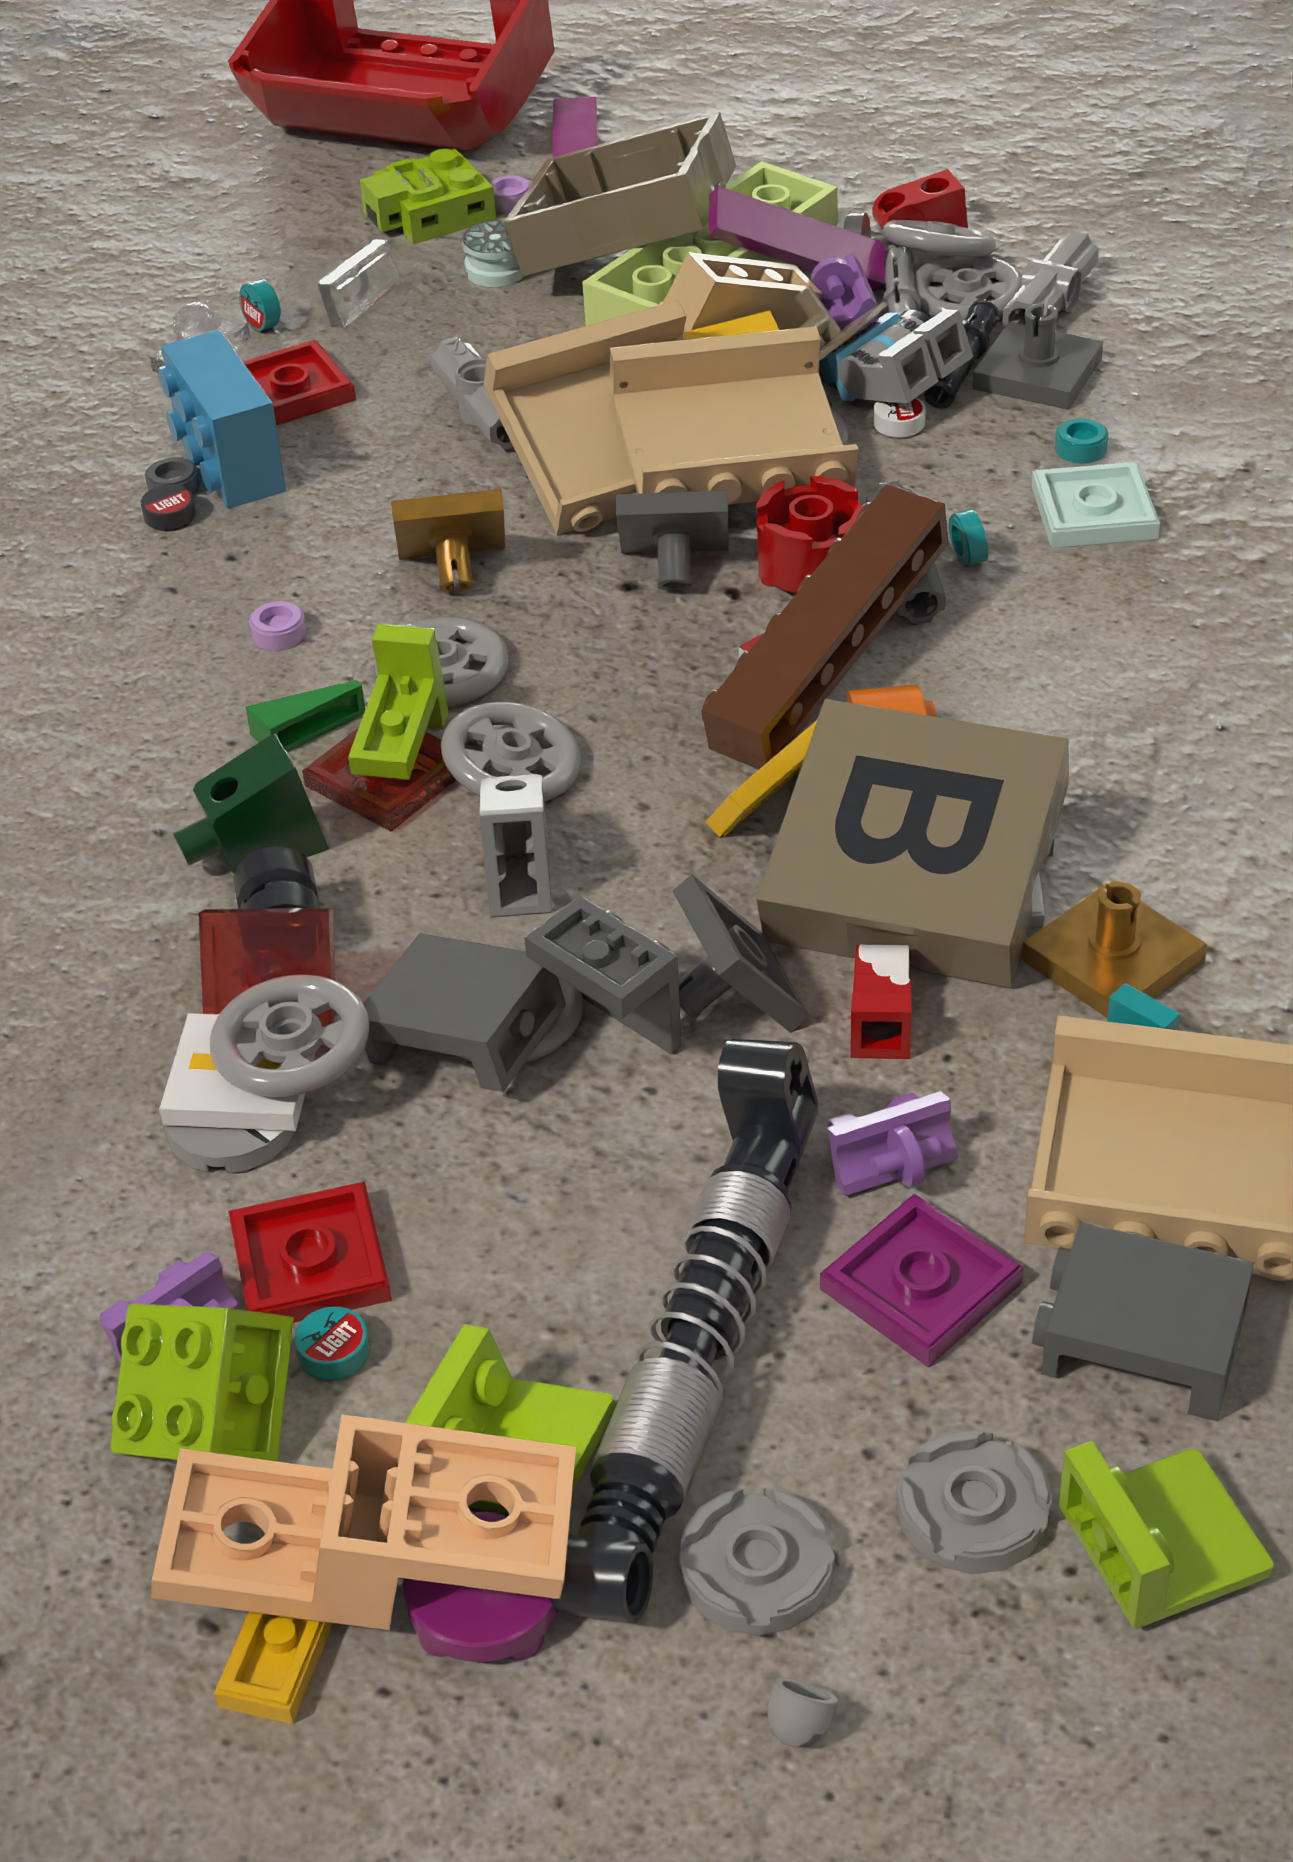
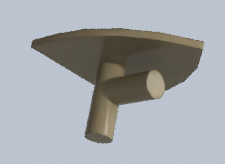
(826, 325)

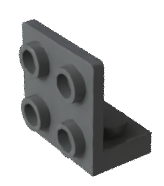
(613, 969)

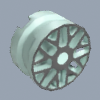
(490, 255)

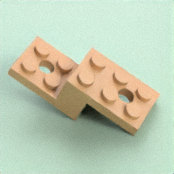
(379, 1515)

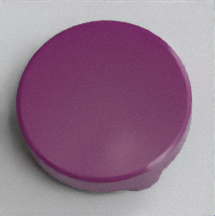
(477, 1621)

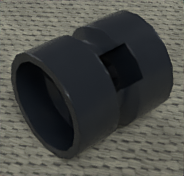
(275, 880)

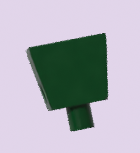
(252, 806)

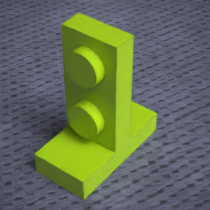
(402, 703)

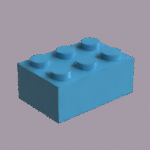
(222, 418)

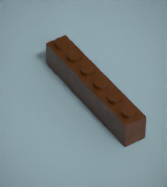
(825, 626)

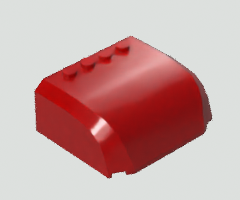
(323, 74)

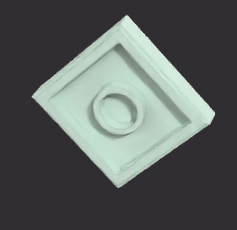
(1095, 505)

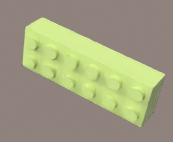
(647, 272)

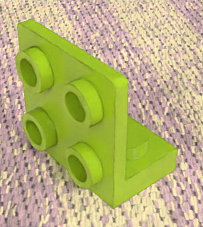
(201, 1382)
(480, 1396)
(1160, 1532)

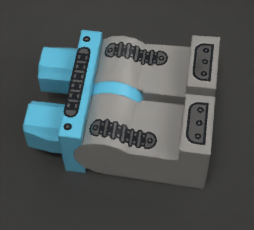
(897, 357)

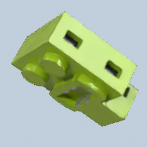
(428, 196)

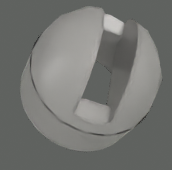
(799, 1712)

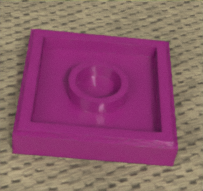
(921, 1279)

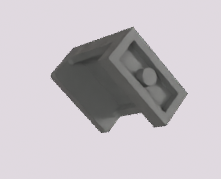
(464, 1004)
(1146, 1311)

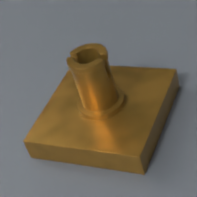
(450, 530)
(1113, 942)

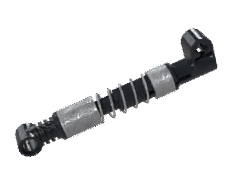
(669, 1400)

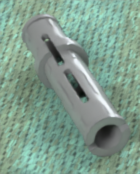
(900, 280)

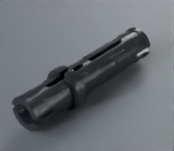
(978, 326)

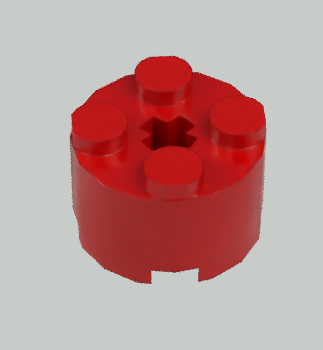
(800, 527)

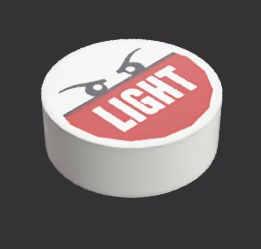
(899, 419)

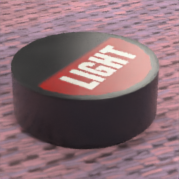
(168, 507)

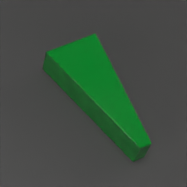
(306, 714)

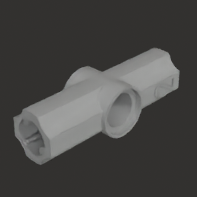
(1055, 279)
(463, 375)

